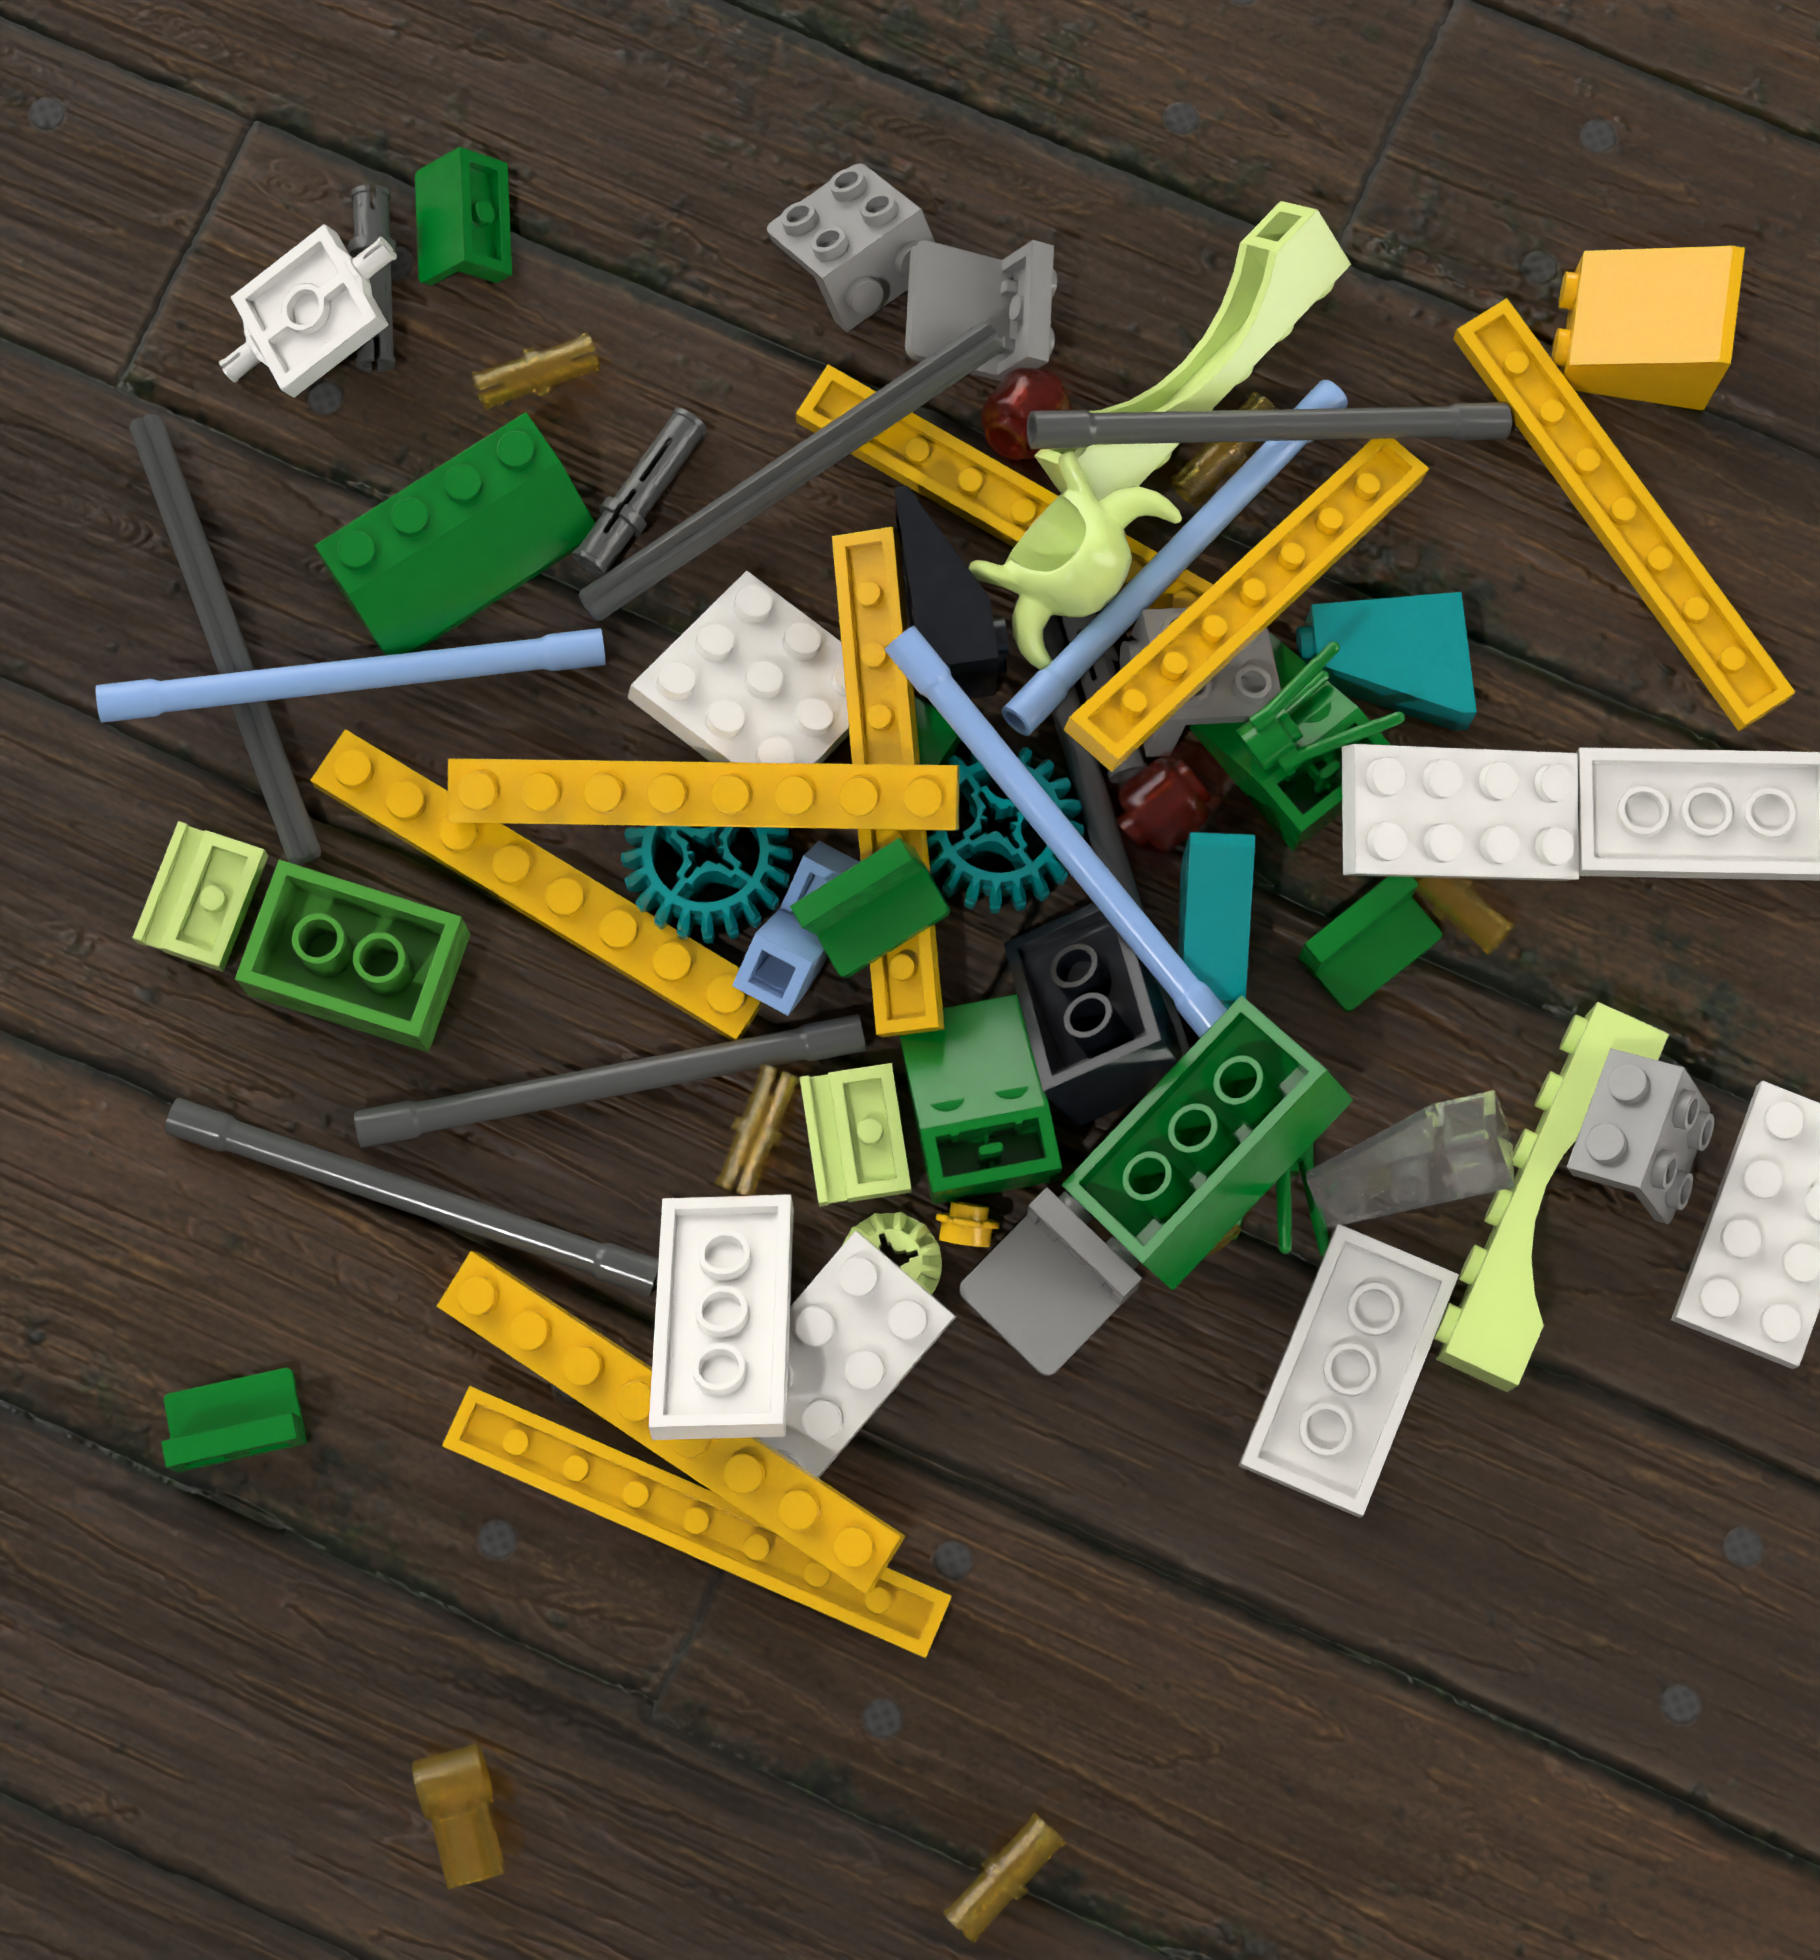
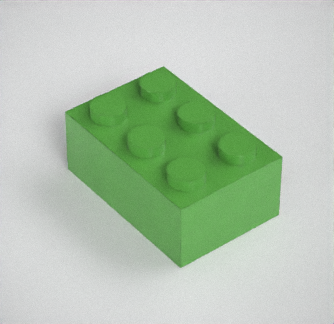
(353, 955)

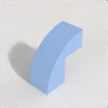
(783, 954)

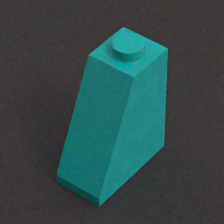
(1398, 654)
(1217, 911)

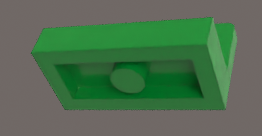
(463, 217)
(872, 907)
(1370, 943)
(233, 1420)

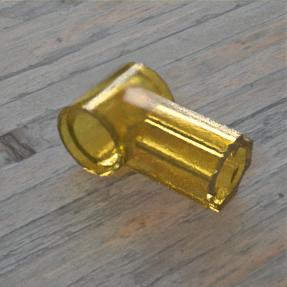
(456, 1798)

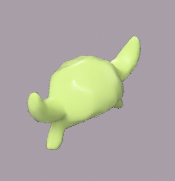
(1071, 556)

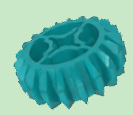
(977, 844)
(692, 882)

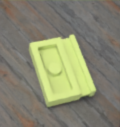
(200, 896)
(855, 1134)

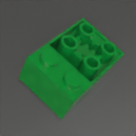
(1312, 792)
(980, 1103)

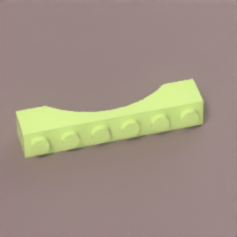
(1276, 278)
(1499, 1314)

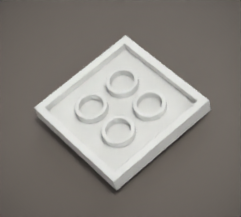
(750, 682)

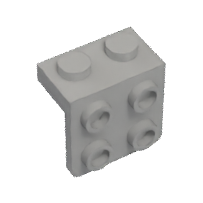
(853, 241)
(959, 289)
(1228, 697)
(1643, 1132)
(1051, 1282)

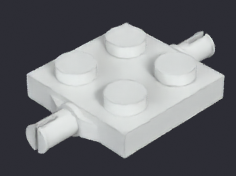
(309, 311)

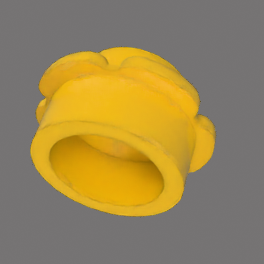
(967, 1224)

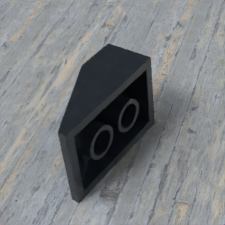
(948, 602)
(1091, 1015)

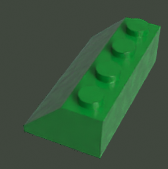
(457, 538)
(1207, 1142)

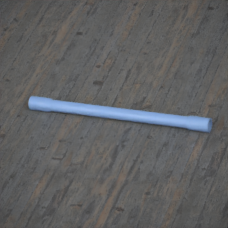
(934, 680)
(1051, 685)
(154, 697)

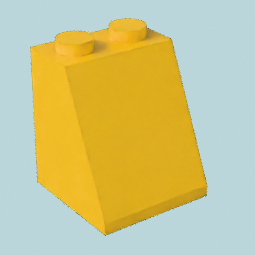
(1650, 323)

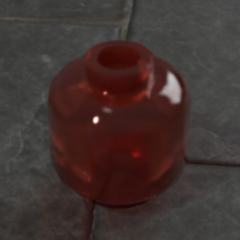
(1008, 409)
(1163, 804)

